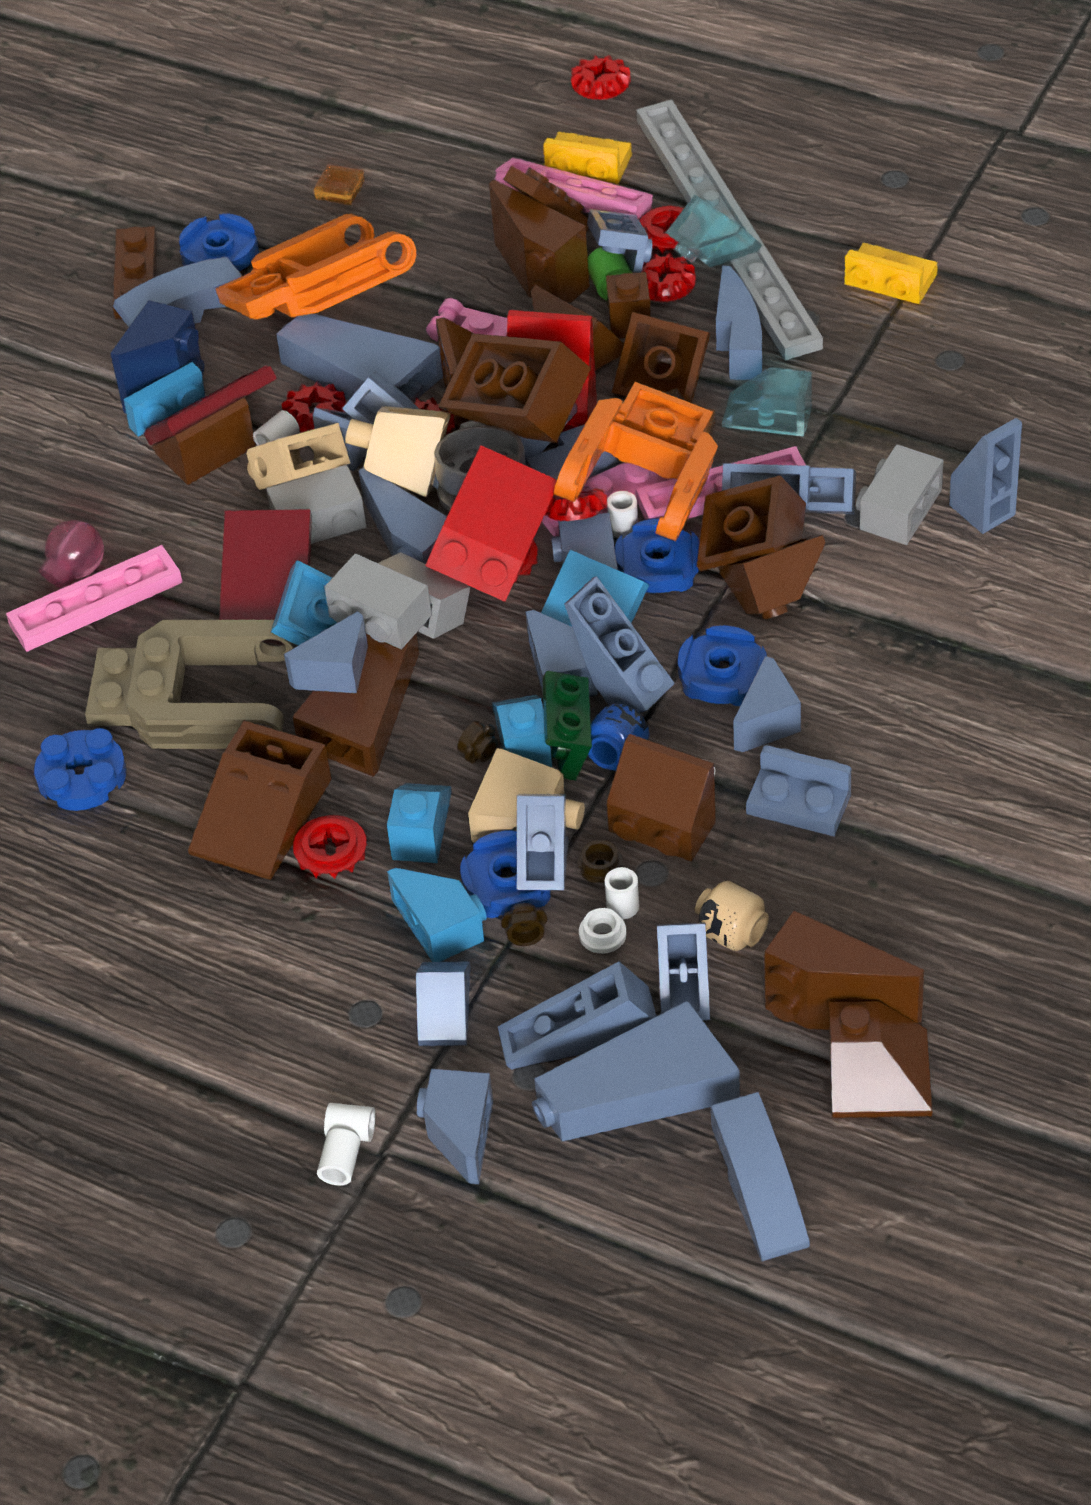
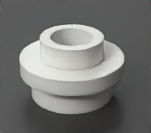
(602, 921)

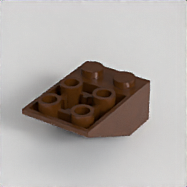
(260, 799)

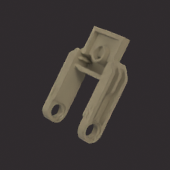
(145, 682)

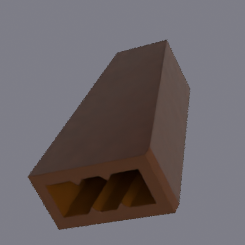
(361, 723)

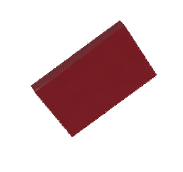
(209, 405)
(258, 559)

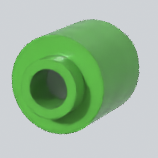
(604, 264)

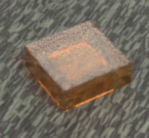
(339, 184)

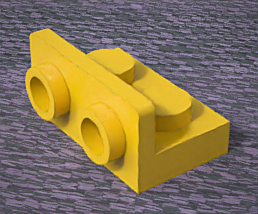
(588, 156)
(889, 272)

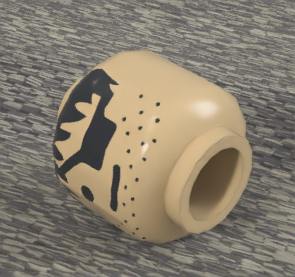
(732, 915)

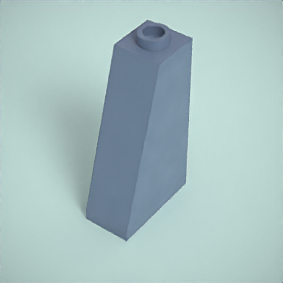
(349, 353)
(638, 1077)

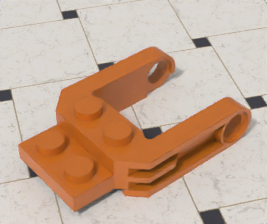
(316, 270)
(653, 434)

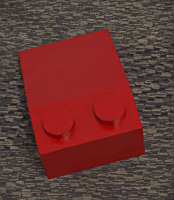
(575, 334)
(492, 523)

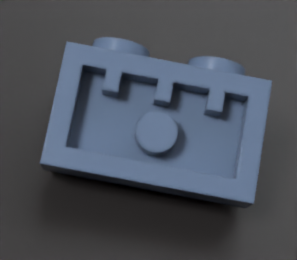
(621, 235)
(800, 790)

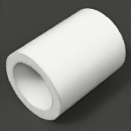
(277, 427)
(623, 512)
(622, 892)
(351, 1117)
(338, 1156)

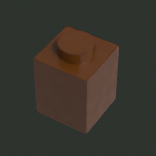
(626, 295)

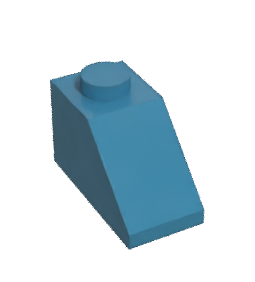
(522, 728)
(418, 821)
(437, 912)

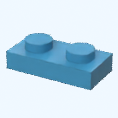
(164, 398)

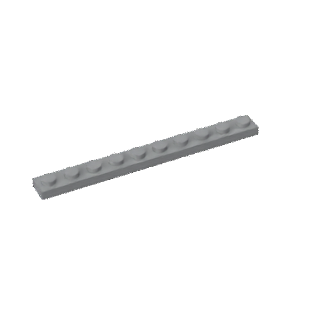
(696, 175)

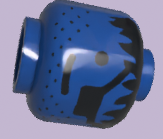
(610, 731)

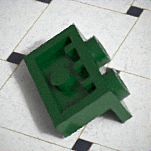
(567, 720)

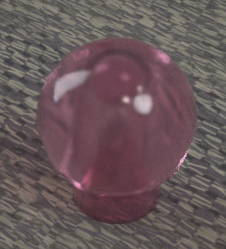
(71, 552)

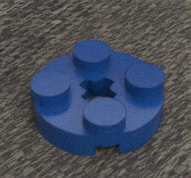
(206, 241)
(663, 575)
(715, 684)
(65, 752)
(482, 871)

